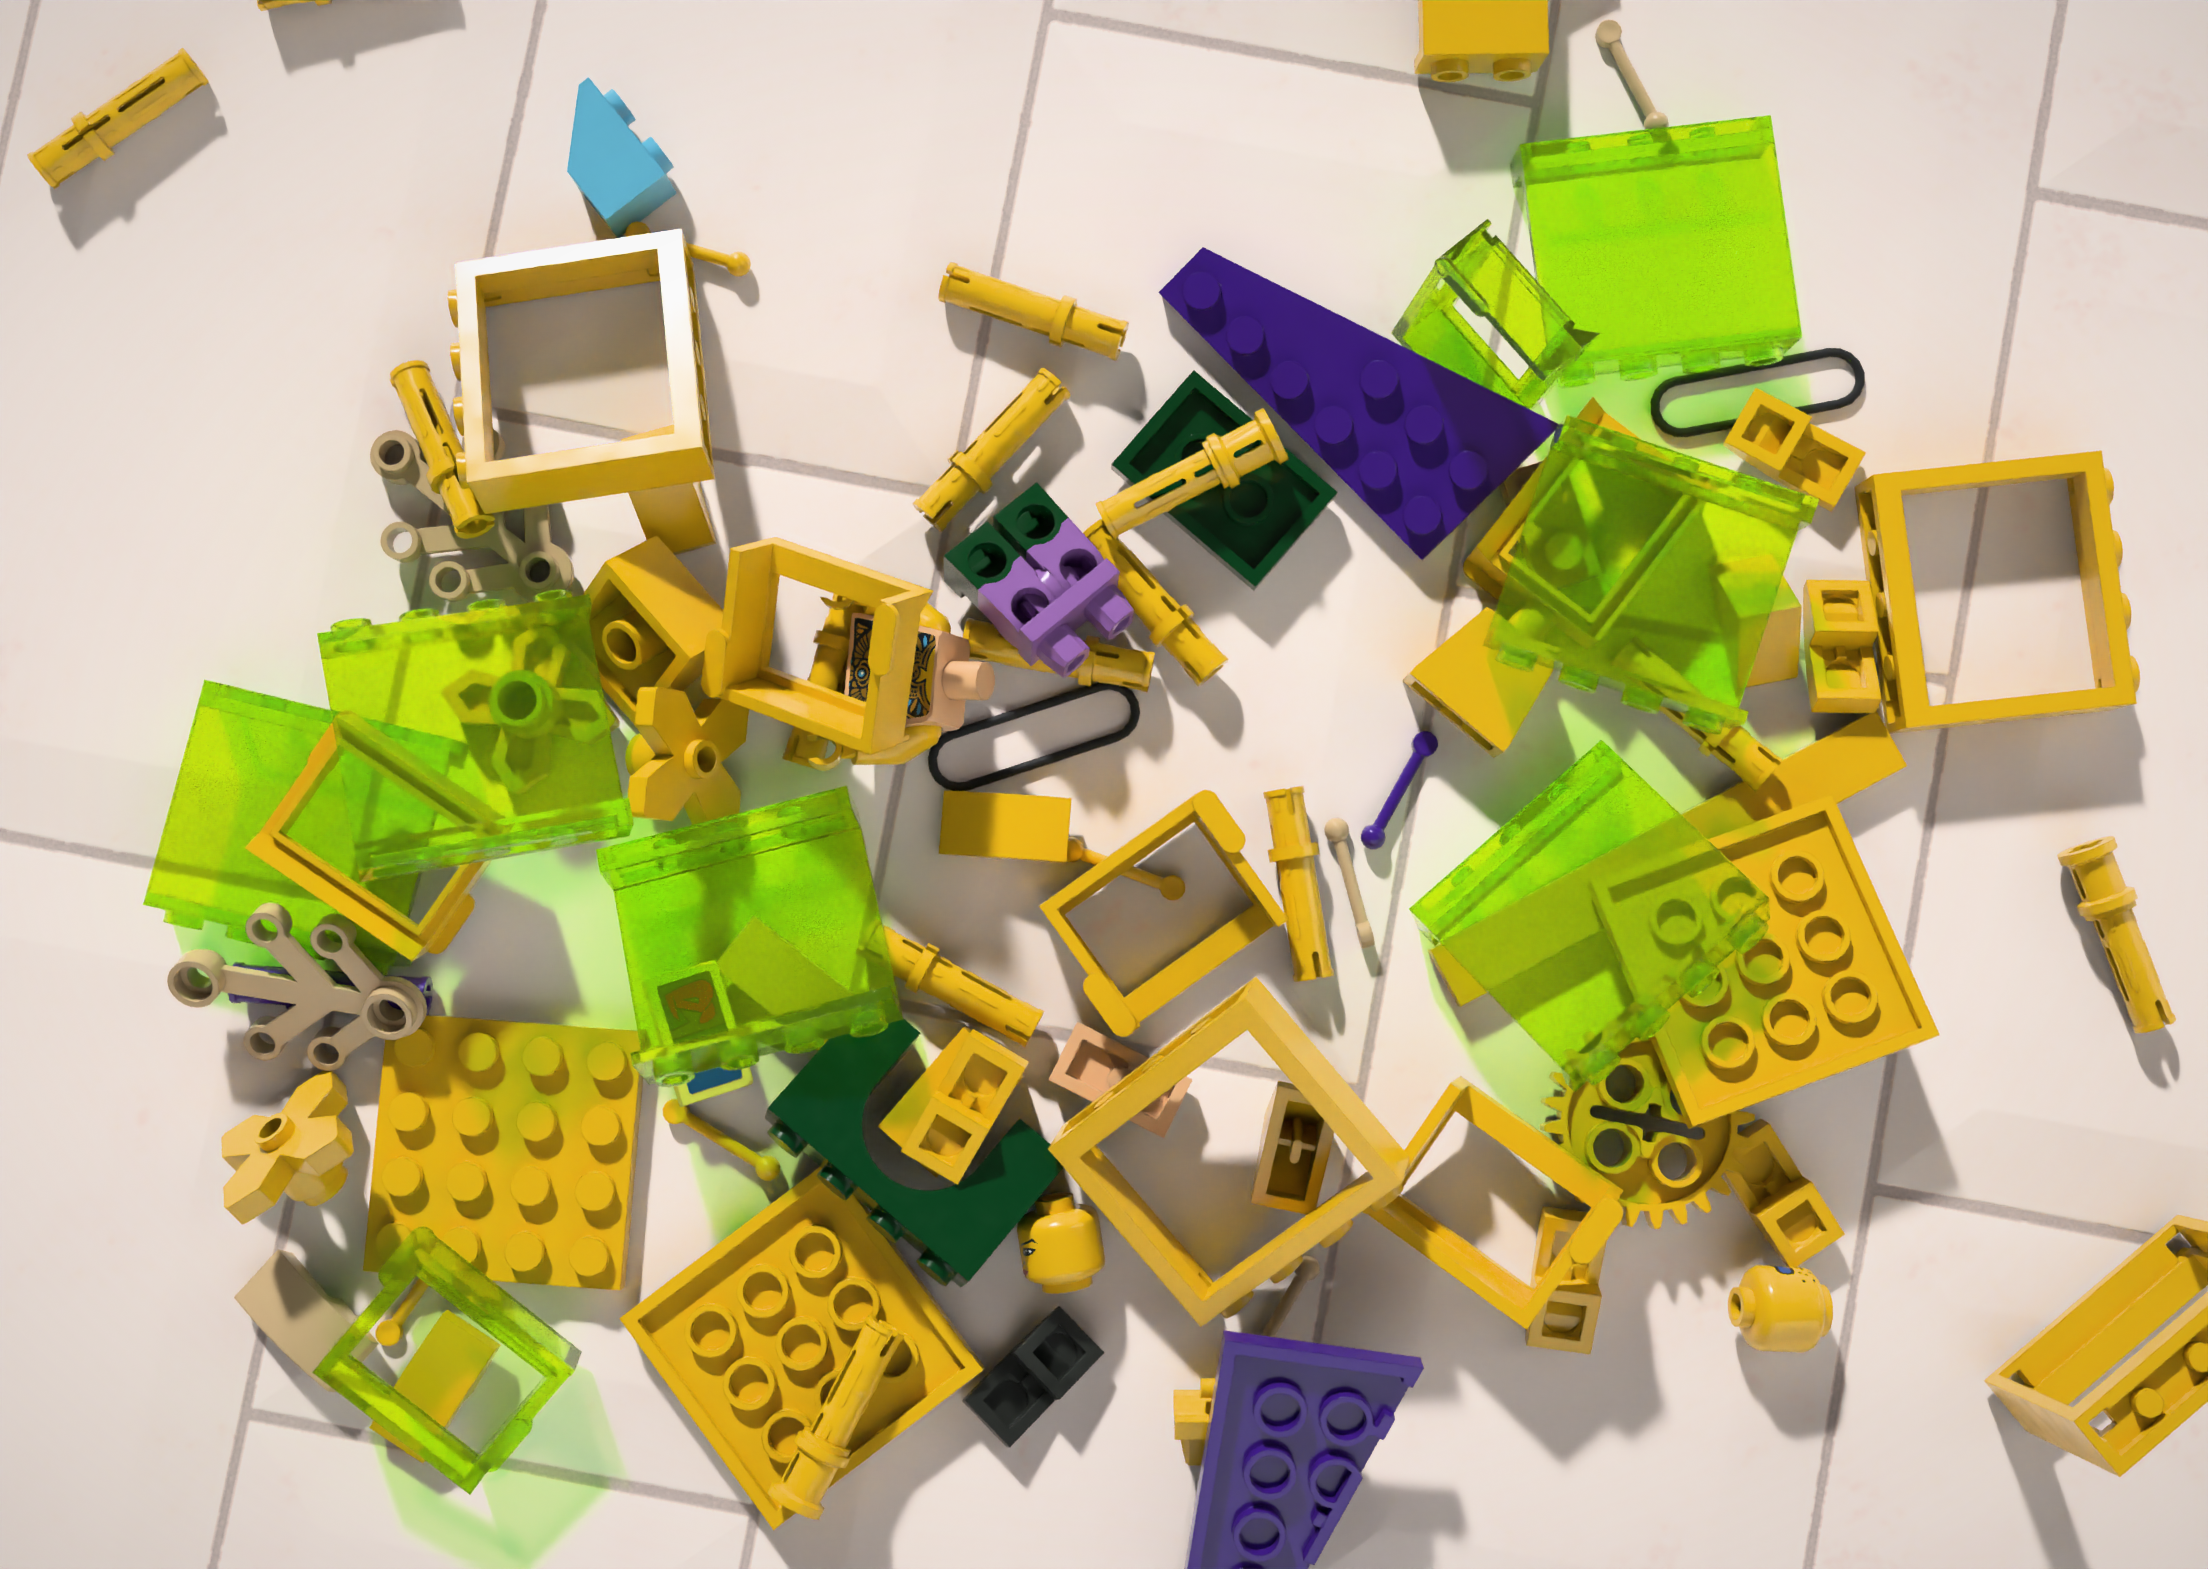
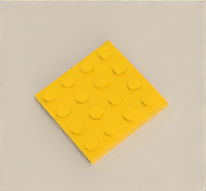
(1812, 993)
(509, 1148)
(768, 1322)

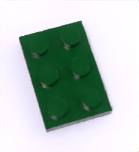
(1239, 526)

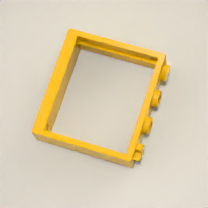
(592, 469)
(1893, 593)
(1316, 1079)
(2150, 1390)

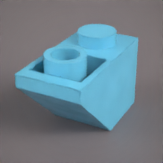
(611, 165)

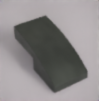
(1033, 1376)

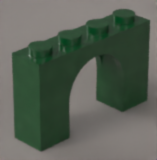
(948, 1226)

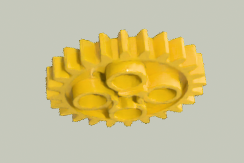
(1638, 1167)

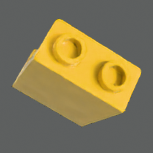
(1481, 38)

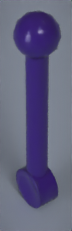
(1423, 746)

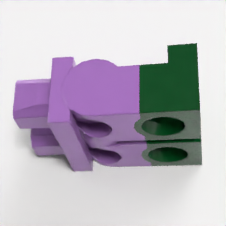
(1039, 581)

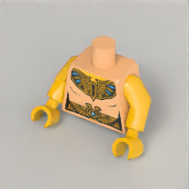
(938, 689)

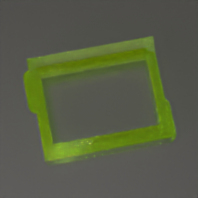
(1512, 300)
(487, 1305)

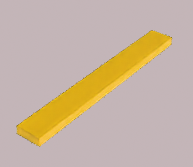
(1832, 765)

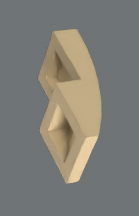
(298, 1313)

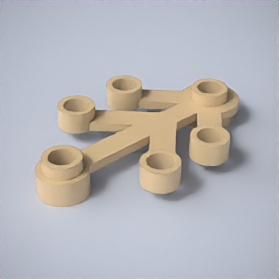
(442, 539)
(307, 988)

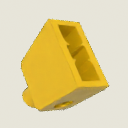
(1474, 689)

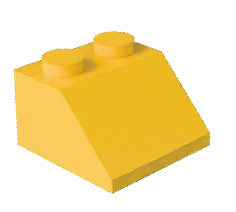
(648, 623)

